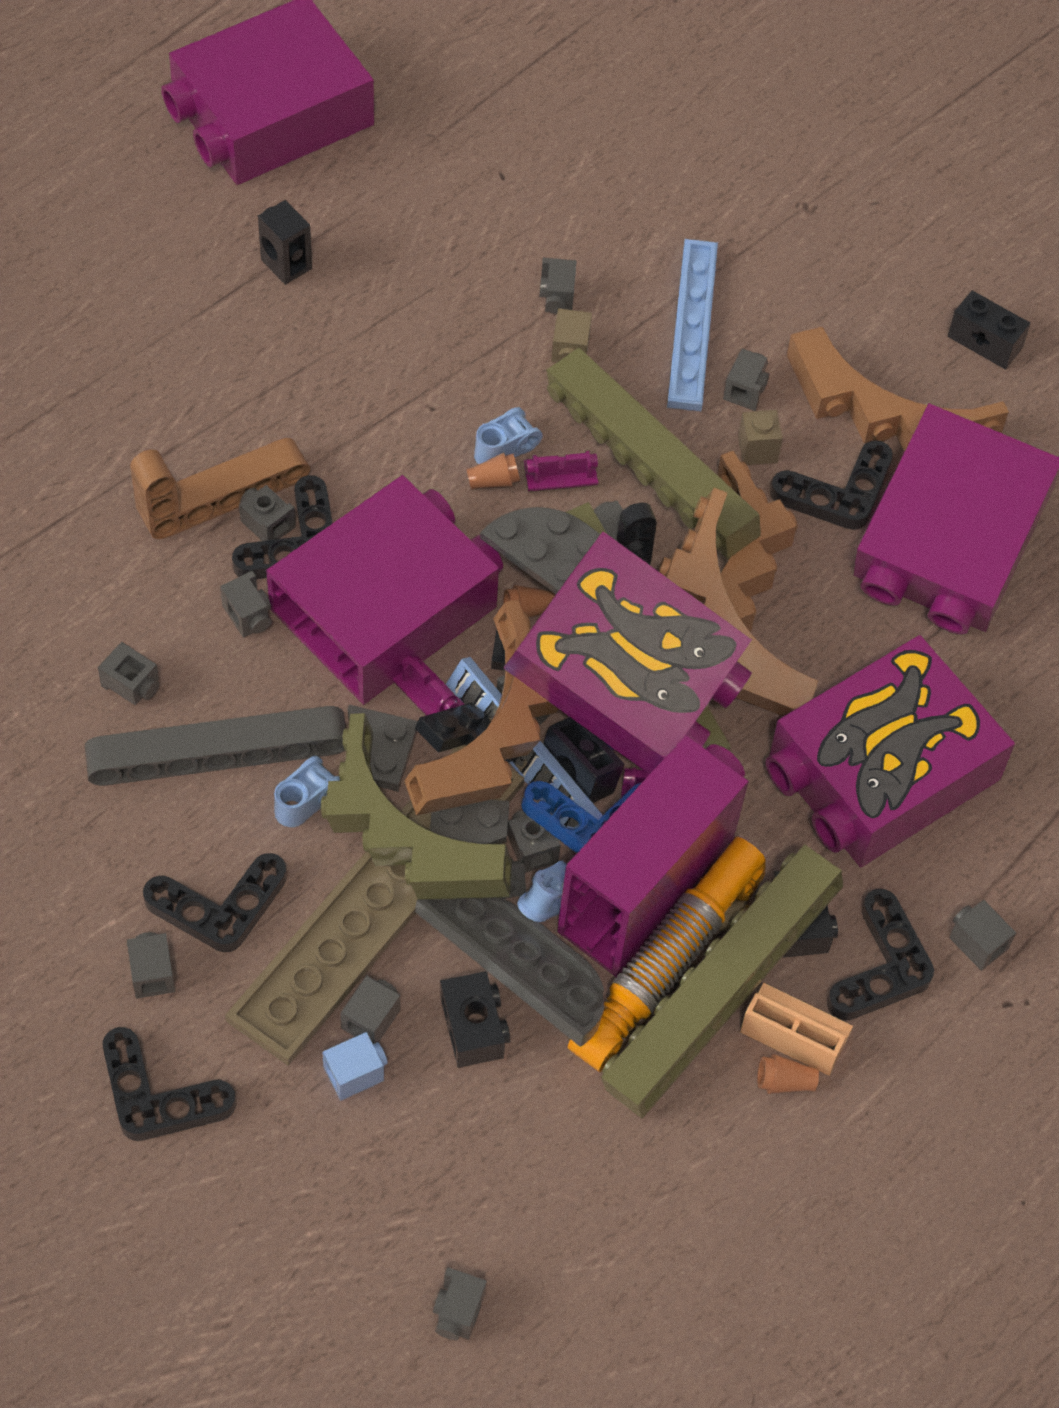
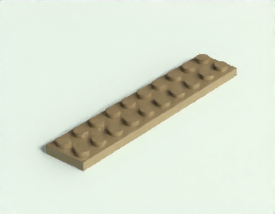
(331, 952)

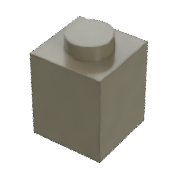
(570, 333)
(760, 437)

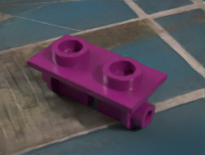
(561, 472)
(425, 687)

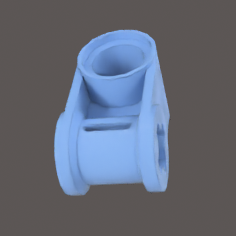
(506, 434)
(305, 787)
(545, 894)

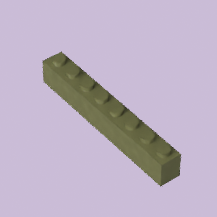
(648, 448)
(721, 981)

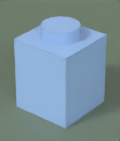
(354, 1065)

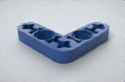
(540, 813)

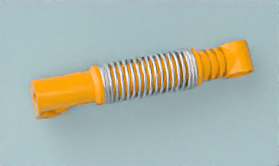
(699, 913)

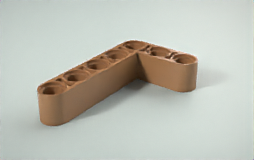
(180, 505)

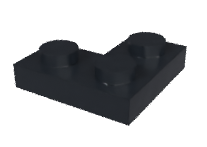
(453, 727)

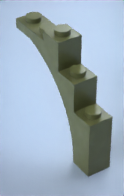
(434, 863)

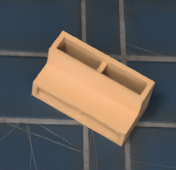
(795, 1028)

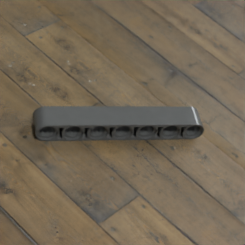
(214, 745)

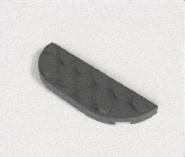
(541, 542)
(524, 959)

